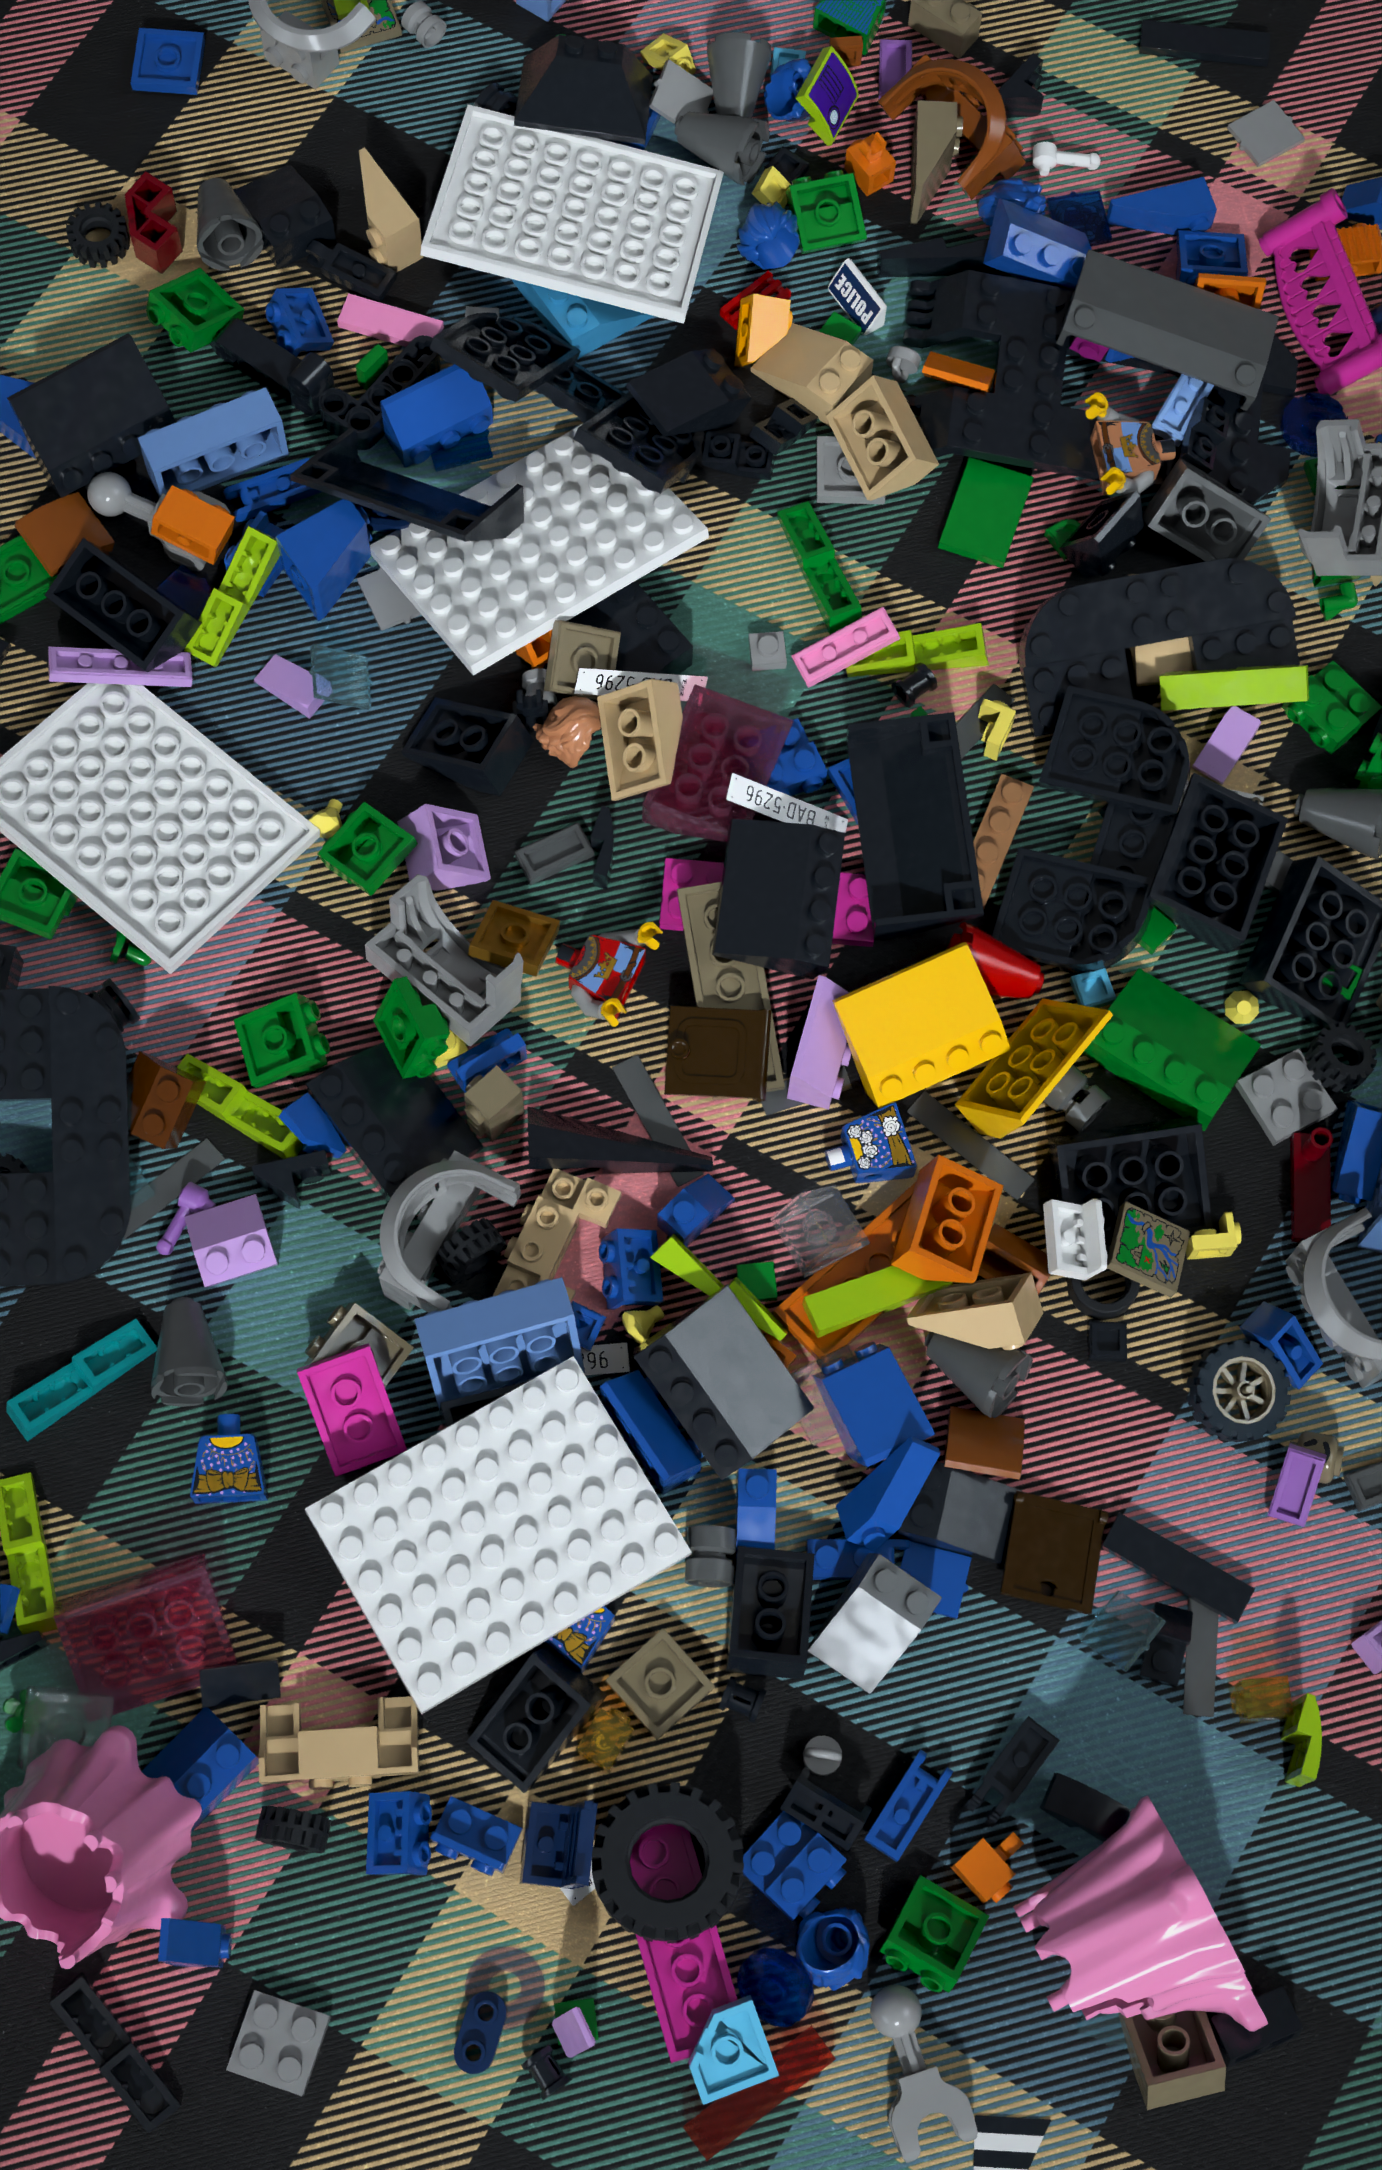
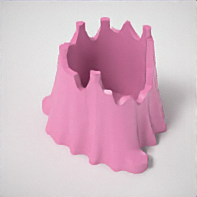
(92, 1846)
(1139, 1931)

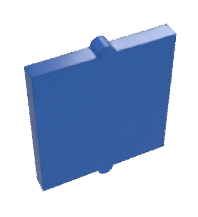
(941, 1572)

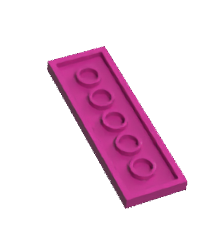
(852, 914)
(684, 1975)

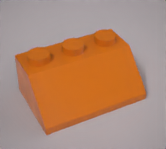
(947, 1223)

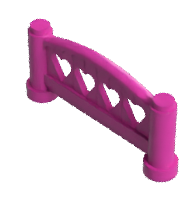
(1316, 230)

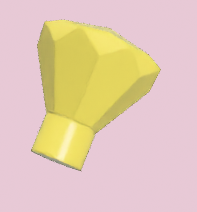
(328, 819)
(1241, 1007)
(640, 1323)

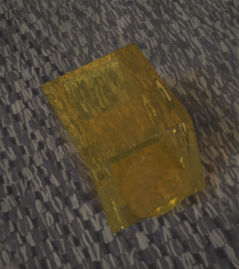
(1262, 1699)
(606, 1738)

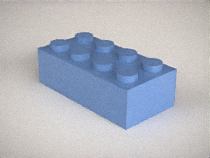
(215, 444)

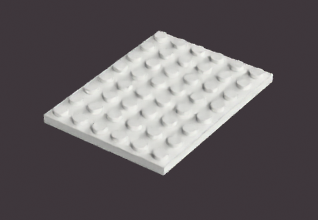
(573, 214)
(578, 544)
(145, 818)
(497, 1533)

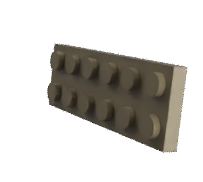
(720, 980)

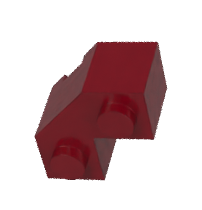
(149, 209)

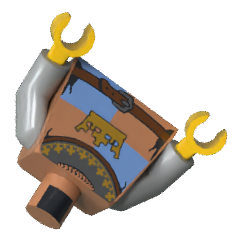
(1124, 449)

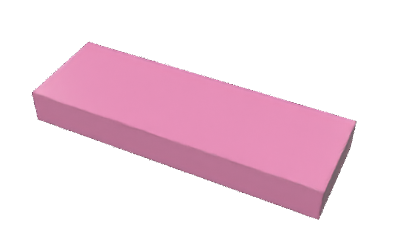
(385, 321)
(845, 647)

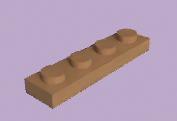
(999, 829)

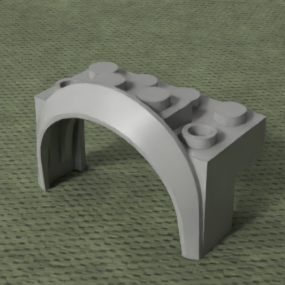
(1346, 522)
(464, 988)
(411, 1256)
(1331, 1302)

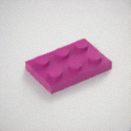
(351, 1409)

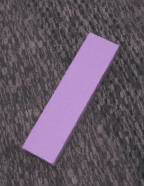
(112, 667)

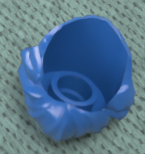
(1015, 191)
(769, 236)
(833, 1947)

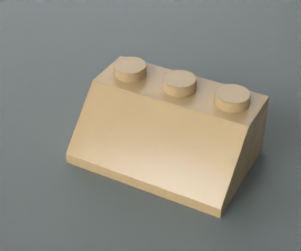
(881, 438)

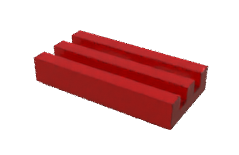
(762, 282)

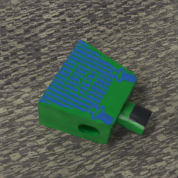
(850, 18)

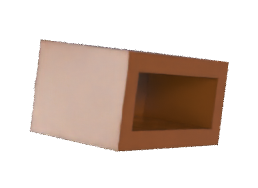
(1011, 1255)

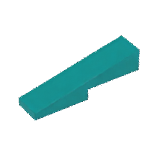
(81, 1379)

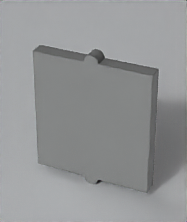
(679, 93)
(1265, 133)
(386, 600)

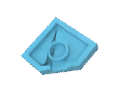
(731, 2052)

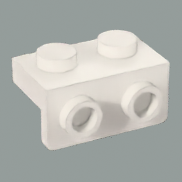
(1075, 1238)

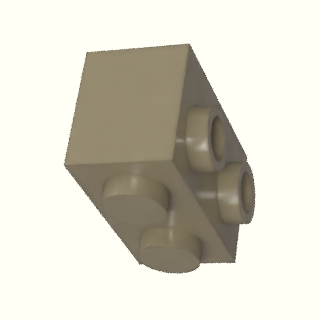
(947, 23)
(493, 1103)

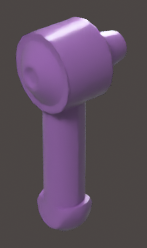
(191, 1200)

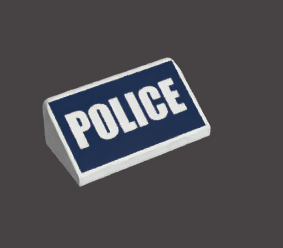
(858, 298)

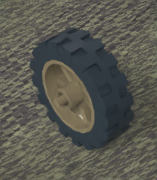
(1270, 1403)

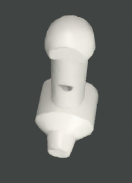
(1046, 157)

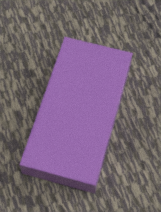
(894, 62)
(1297, 1485)

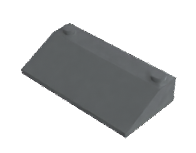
(1170, 324)

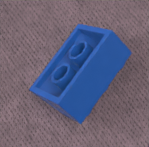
(1035, 247)
(435, 414)
(651, 1430)
(204, 1762)

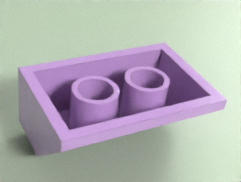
(820, 1050)

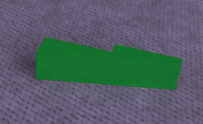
(819, 567)

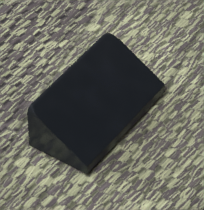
(239, 1682)

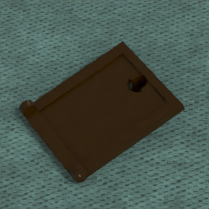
(725, 1052)
(1055, 1545)

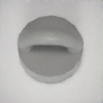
(902, 362)
(822, 1755)

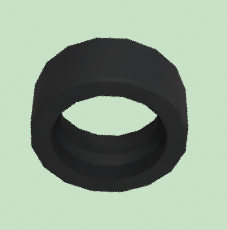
(1102, 1310)

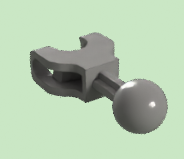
(112, 495)
(920, 2088)

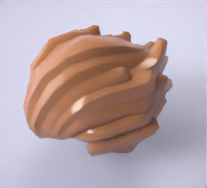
(569, 729)

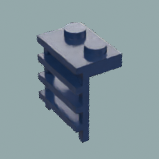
(558, 1845)

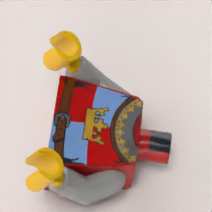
(607, 969)

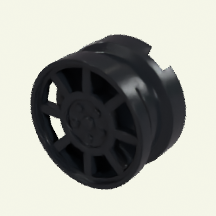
(497, 100)
(105, 998)

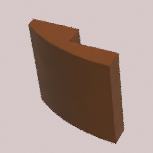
(58, 529)
(984, 1443)

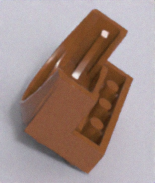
(988, 135)

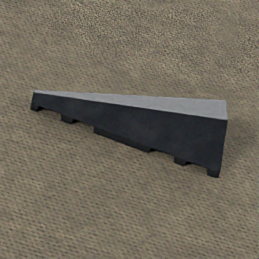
(572, 1143)

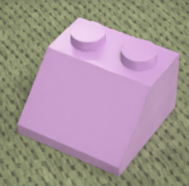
(448, 847)
(230, 1241)

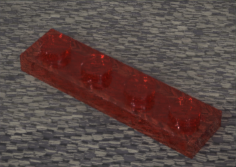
(737, 2112)

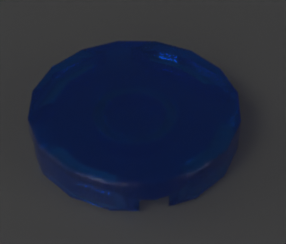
(1302, 418)
(777, 1986)

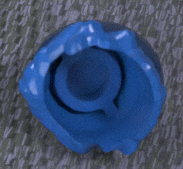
(783, 89)

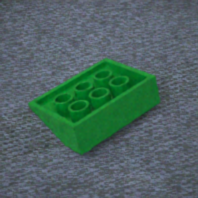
(1171, 1048)

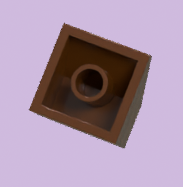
(160, 1100)

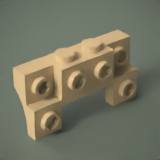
(551, 1226)
(338, 1754)

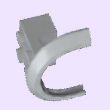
(301, 49)

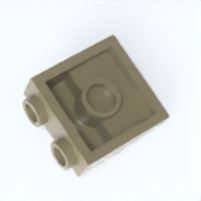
(355, 1327)

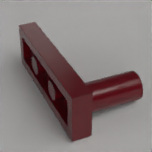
(1310, 1183)

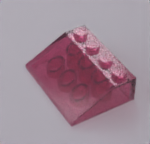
(715, 741)
(146, 1633)

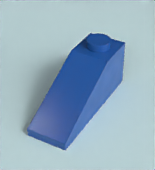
(1166, 209)
(885, 1496)
(756, 1508)
(193, 1943)

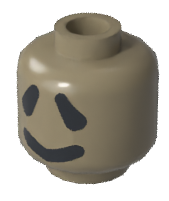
(1326, 1445)

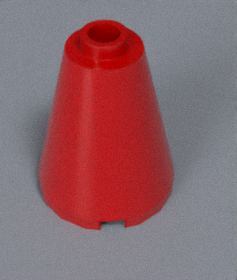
(1001, 967)

